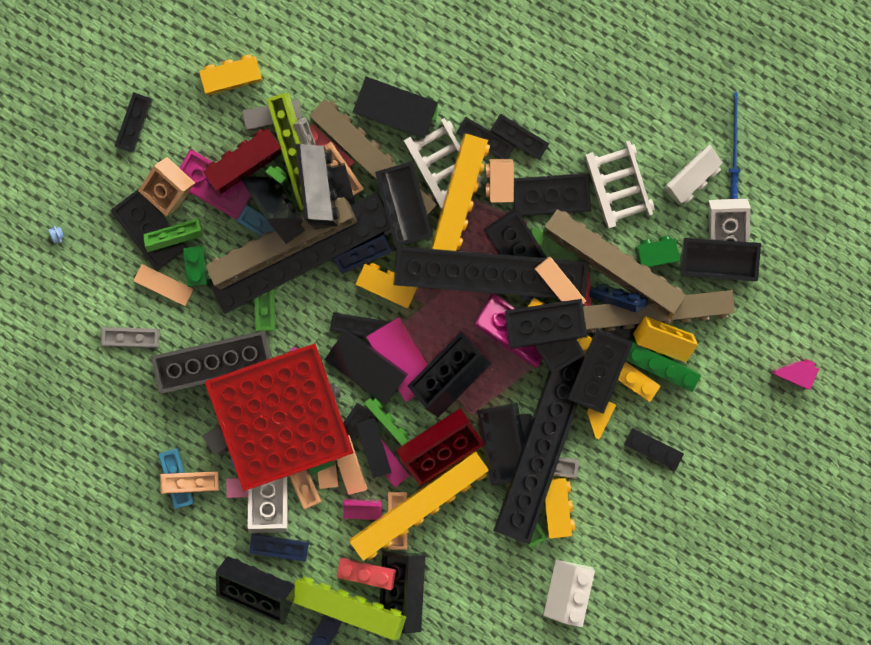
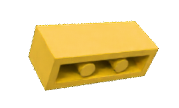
(230, 75)
(382, 284)
(665, 339)
(558, 509)

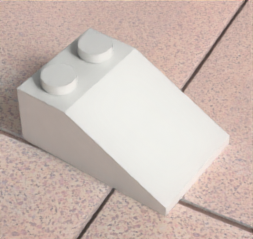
(729, 220)
(268, 507)

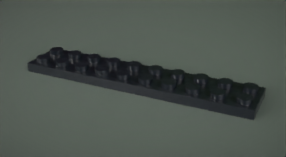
(370, 223)
(480, 272)
(539, 456)

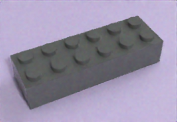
(206, 361)

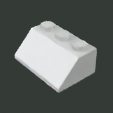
(694, 175)
(569, 593)

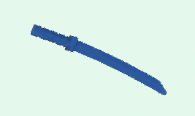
(734, 172)

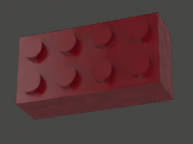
(242, 162)
(440, 447)

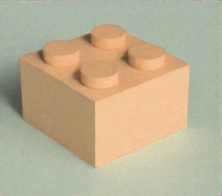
(500, 180)
(166, 186)

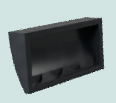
(404, 204)
(720, 259)
(503, 440)

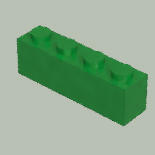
(663, 367)

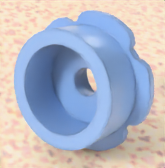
(56, 234)

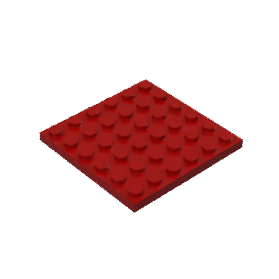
(279, 417)

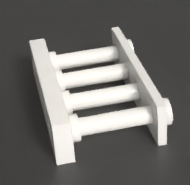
(423, 163)
(600, 181)

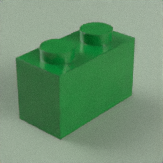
(658, 252)
(195, 266)

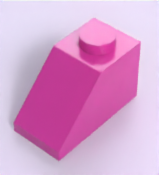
(798, 373)

